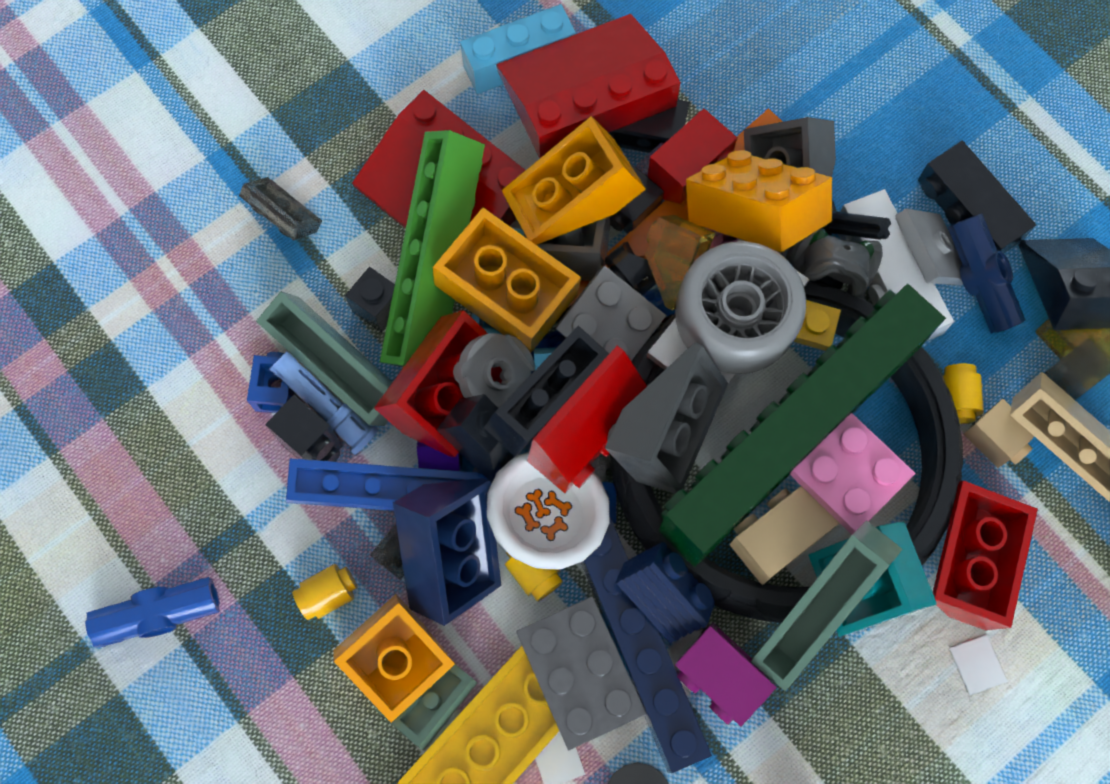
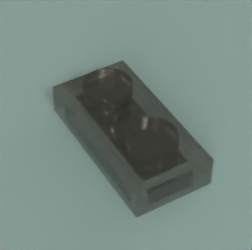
(280, 208)
(1081, 368)

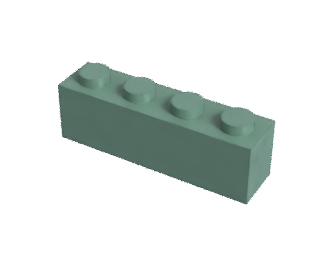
(326, 355)
(826, 604)

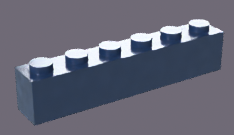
(646, 660)

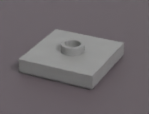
(931, 246)

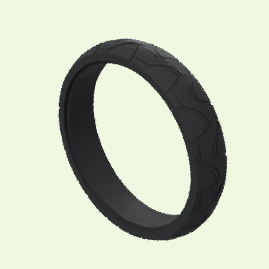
(940, 475)

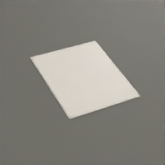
(978, 665)
(557, 763)

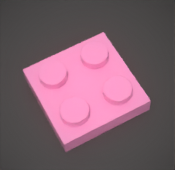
(852, 473)

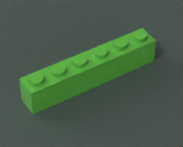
(436, 217)

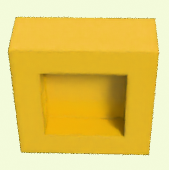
(818, 326)

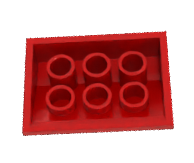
(601, 73)
(393, 166)

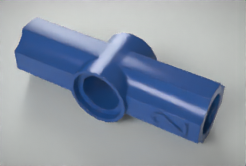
(152, 612)

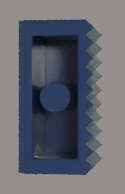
(666, 592)

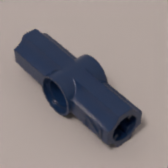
(986, 273)

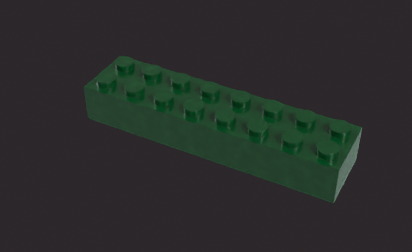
(806, 416)

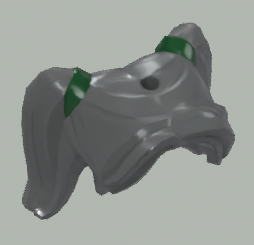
(842, 260)

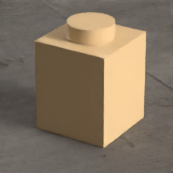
(1000, 436)

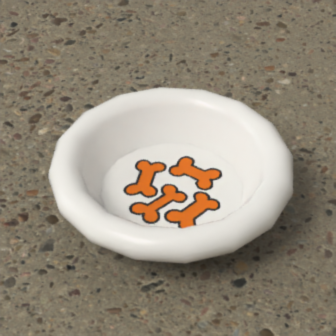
(541, 521)

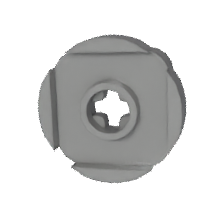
(490, 351)

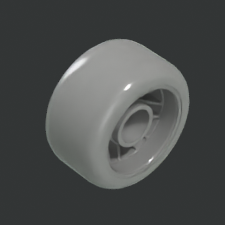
(748, 279)

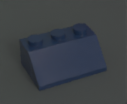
(447, 548)

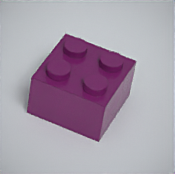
(724, 675)

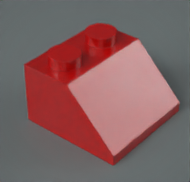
(695, 145)

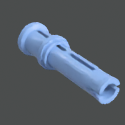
(330, 408)

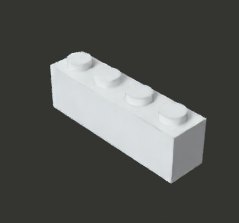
(898, 262)

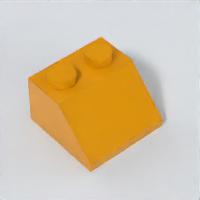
(392, 658)

